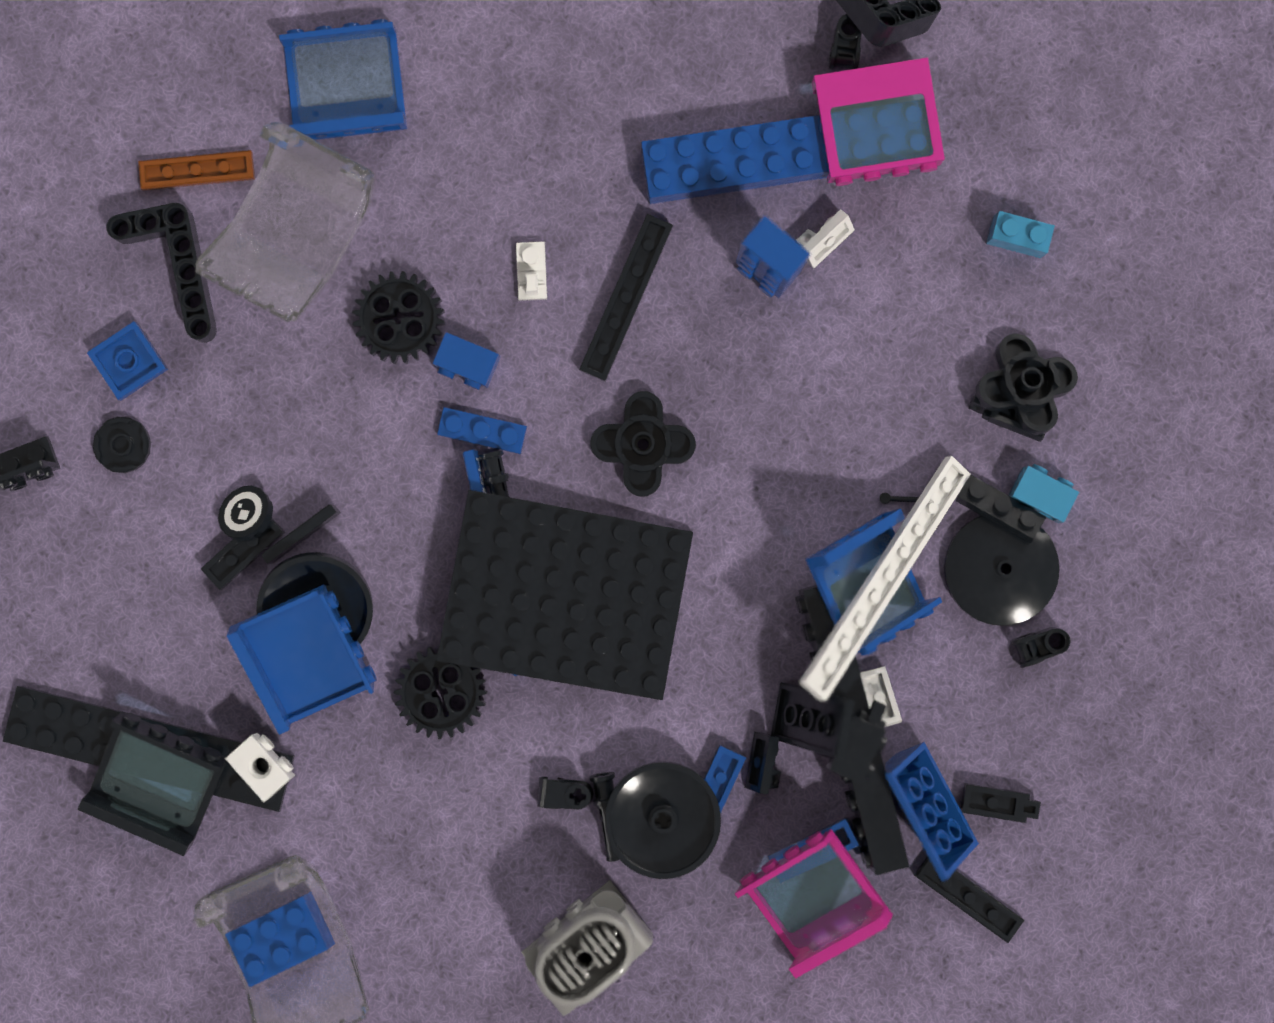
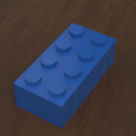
(771, 258)

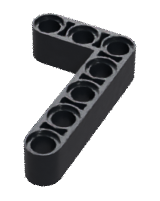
(889, 24)
(180, 260)

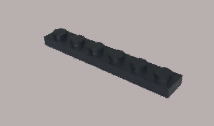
(626, 297)

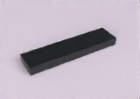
(972, 901)

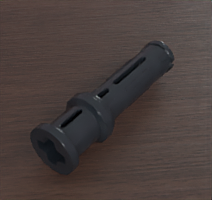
(495, 473)
(603, 788)

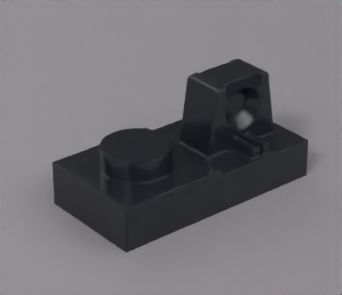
(762, 759)

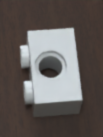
(245, 763)

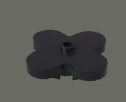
(1026, 384)
(643, 421)

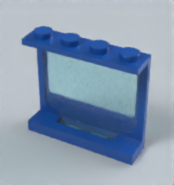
(344, 80)
(846, 565)

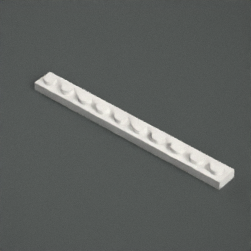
(884, 579)

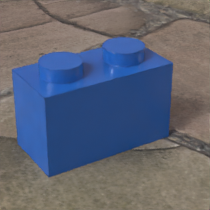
(466, 361)

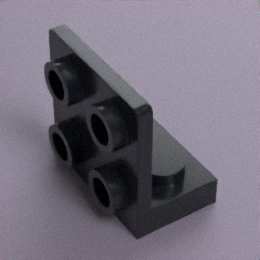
(27, 463)

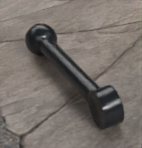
(886, 498)

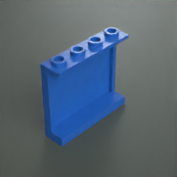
(301, 657)

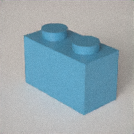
(1020, 234)
(1043, 493)

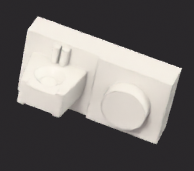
(831, 234)
(531, 271)
(879, 688)

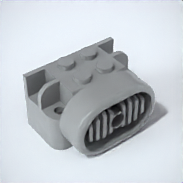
(599, 925)

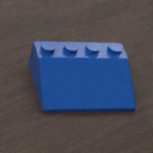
(931, 808)

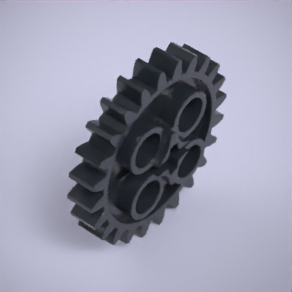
(401, 343)
(414, 697)

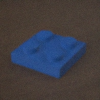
(127, 361)

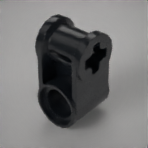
(845, 48)
(1038, 646)
(558, 793)

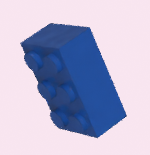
(280, 939)

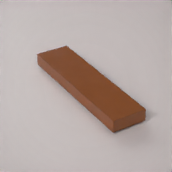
(196, 170)

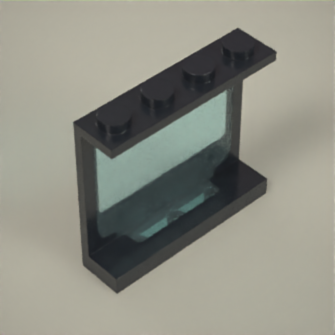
(154, 783)

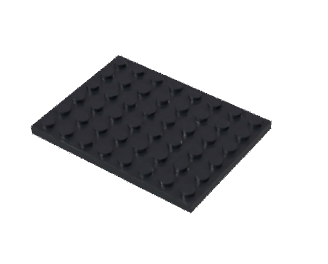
(564, 595)

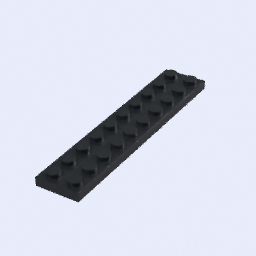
(84, 730)

